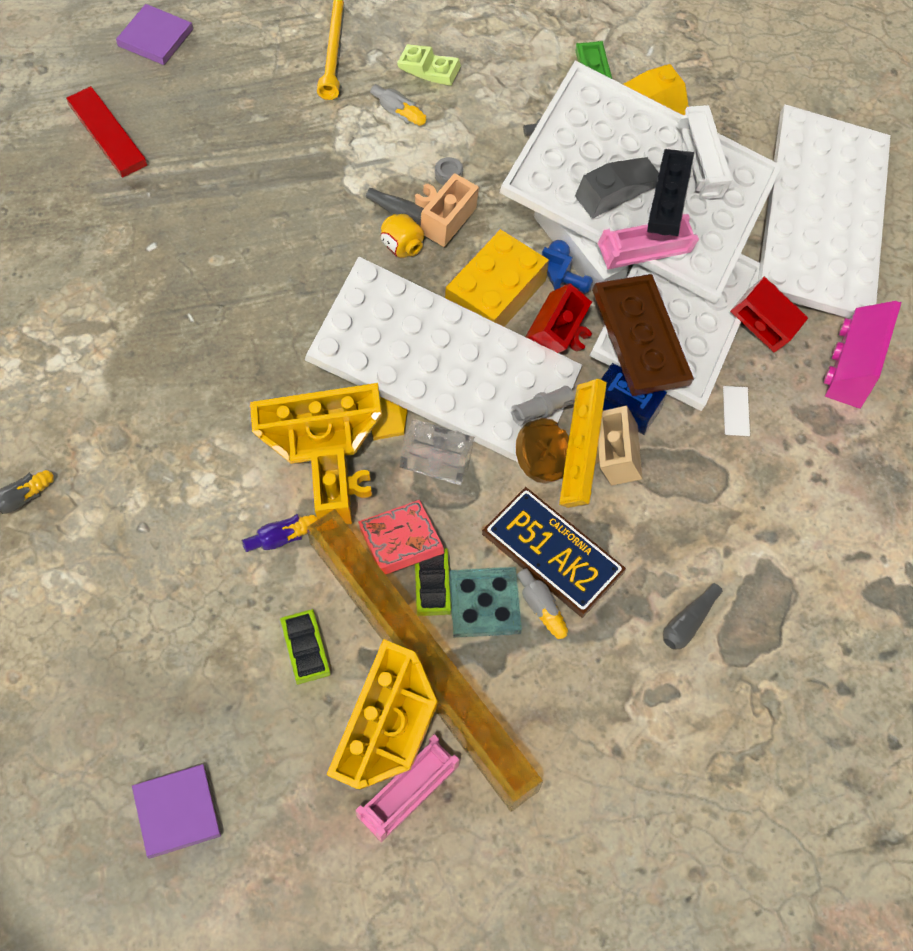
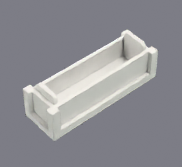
(709, 159)

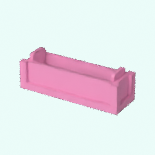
(638, 246)
(407, 790)

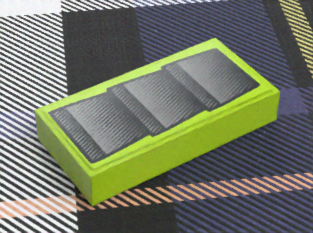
(433, 586)
(305, 647)

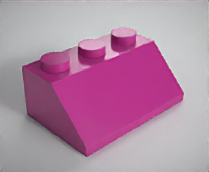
(861, 353)

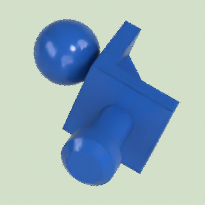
(560, 266)

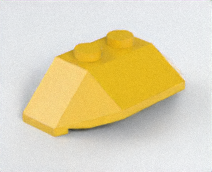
(317, 421)
(386, 720)

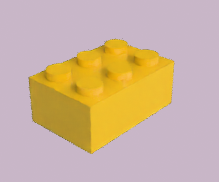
(499, 279)

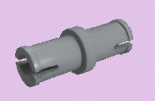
(542, 405)

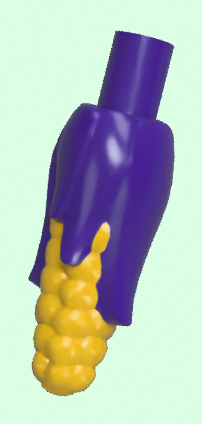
(279, 533)

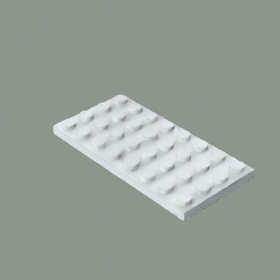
(826, 212)
(436, 356)

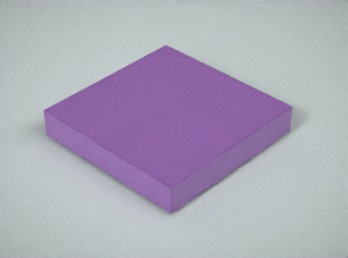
(154, 34)
(176, 811)

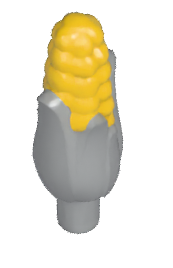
(398, 105)
(542, 603)

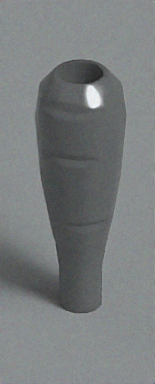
(395, 204)
(686, 623)

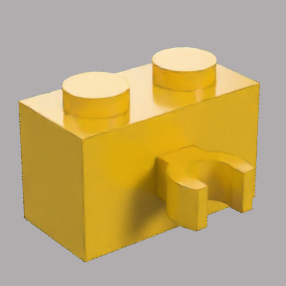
(332, 484)

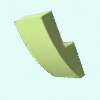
(424, 64)

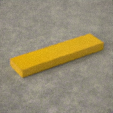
(583, 444)

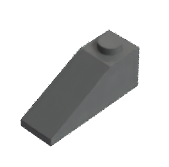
(615, 184)

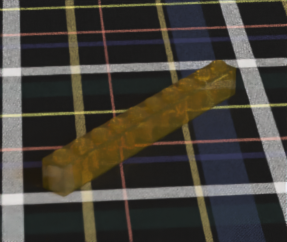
(396, 622)

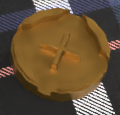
(542, 450)

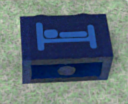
(642, 407)

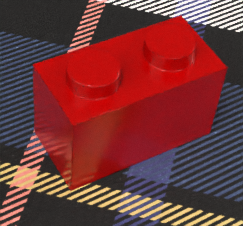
(769, 314)

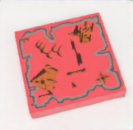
(401, 537)

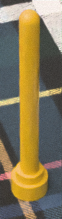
(328, 85)

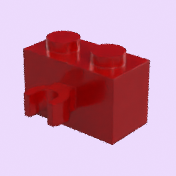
(560, 320)

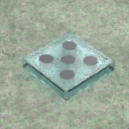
(484, 602)

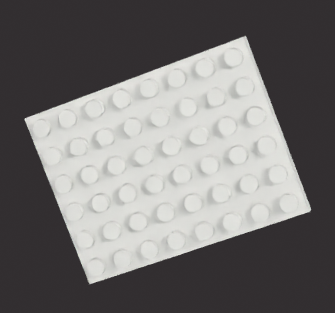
(607, 122)

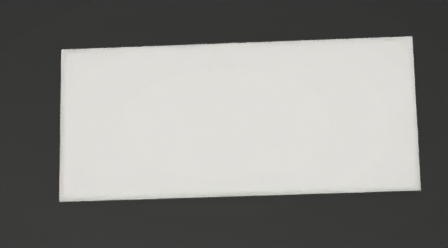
(736, 411)

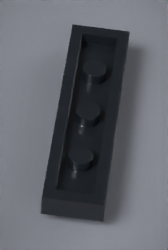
(670, 192)

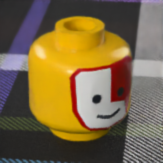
(402, 235)

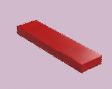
(106, 131)

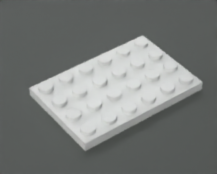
(700, 325)

